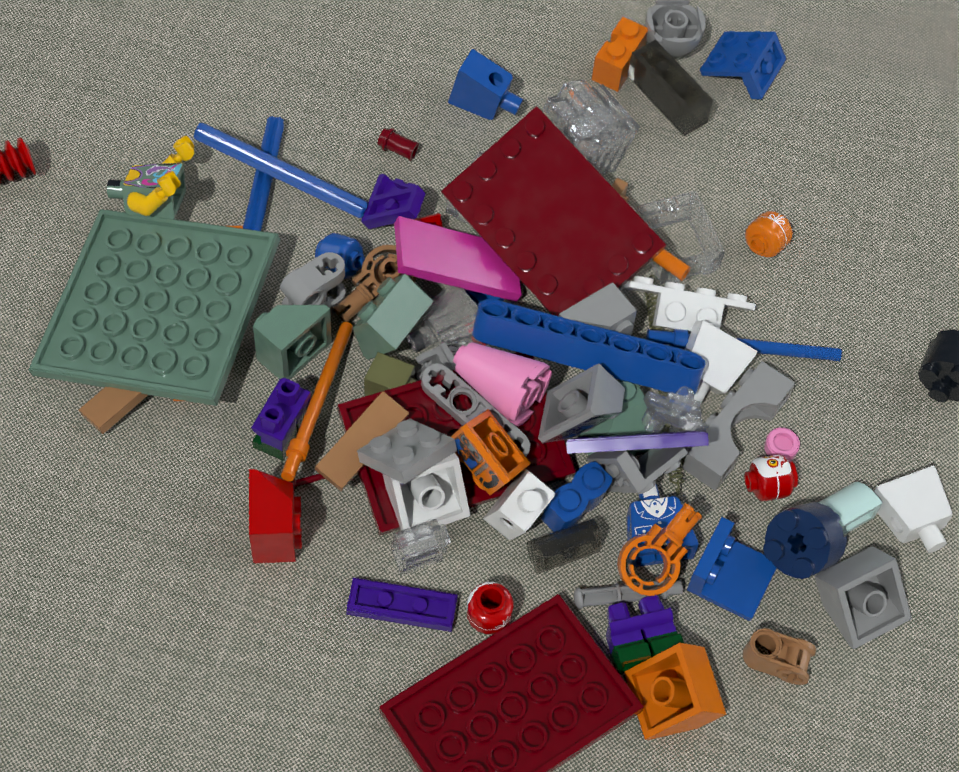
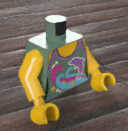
(154, 188)

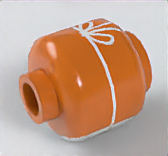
(768, 234)

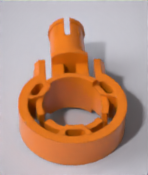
(674, 533)

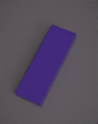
(402, 604)

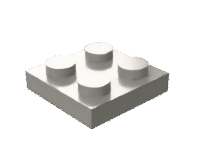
(407, 450)

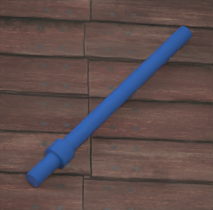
(680, 337)

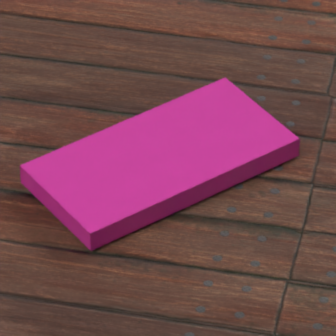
(452, 259)

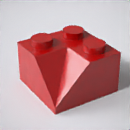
(273, 518)

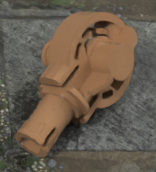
(368, 288)

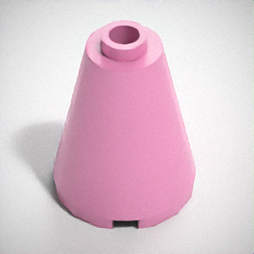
(503, 379)

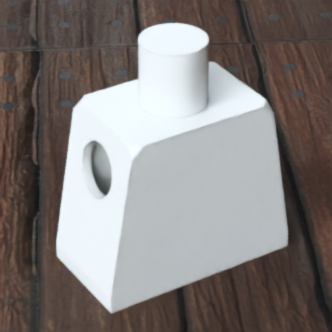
(723, 357)
(519, 505)
(916, 508)

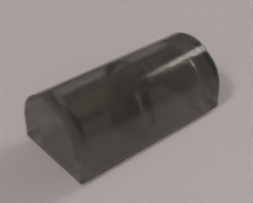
(565, 546)

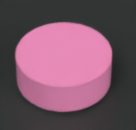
(782, 442)

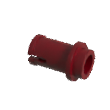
(398, 144)

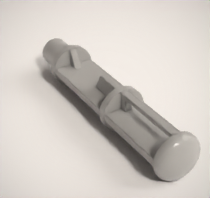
(618, 594)

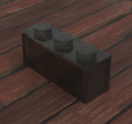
(669, 87)

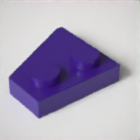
(392, 200)

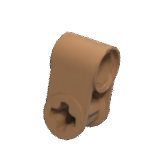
(786, 658)

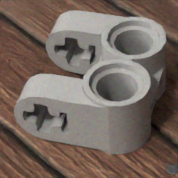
(310, 287)

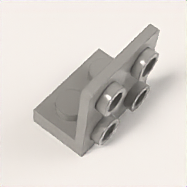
(637, 475)

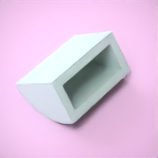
(854, 505)

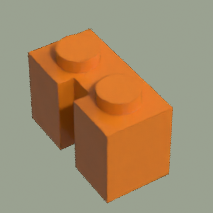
(614, 57)

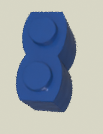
(577, 497)

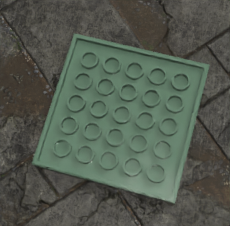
(156, 306)

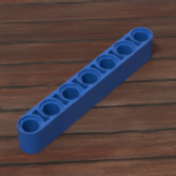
(586, 345)

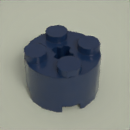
(805, 540)

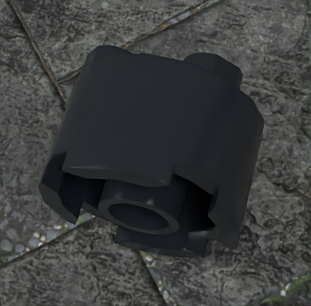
(941, 367)

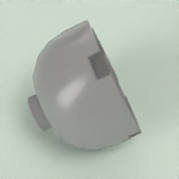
(675, 26)

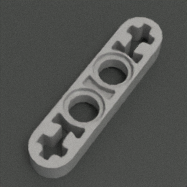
(479, 404)

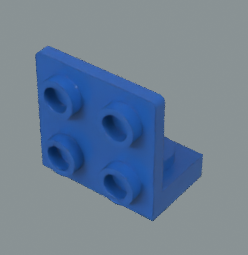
(748, 55)
(731, 573)

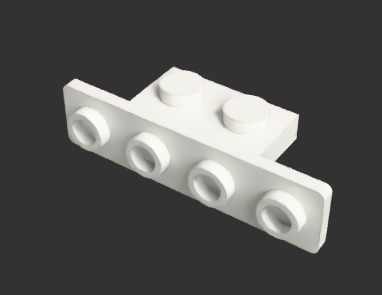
(683, 308)

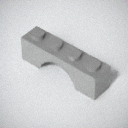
(759, 397)

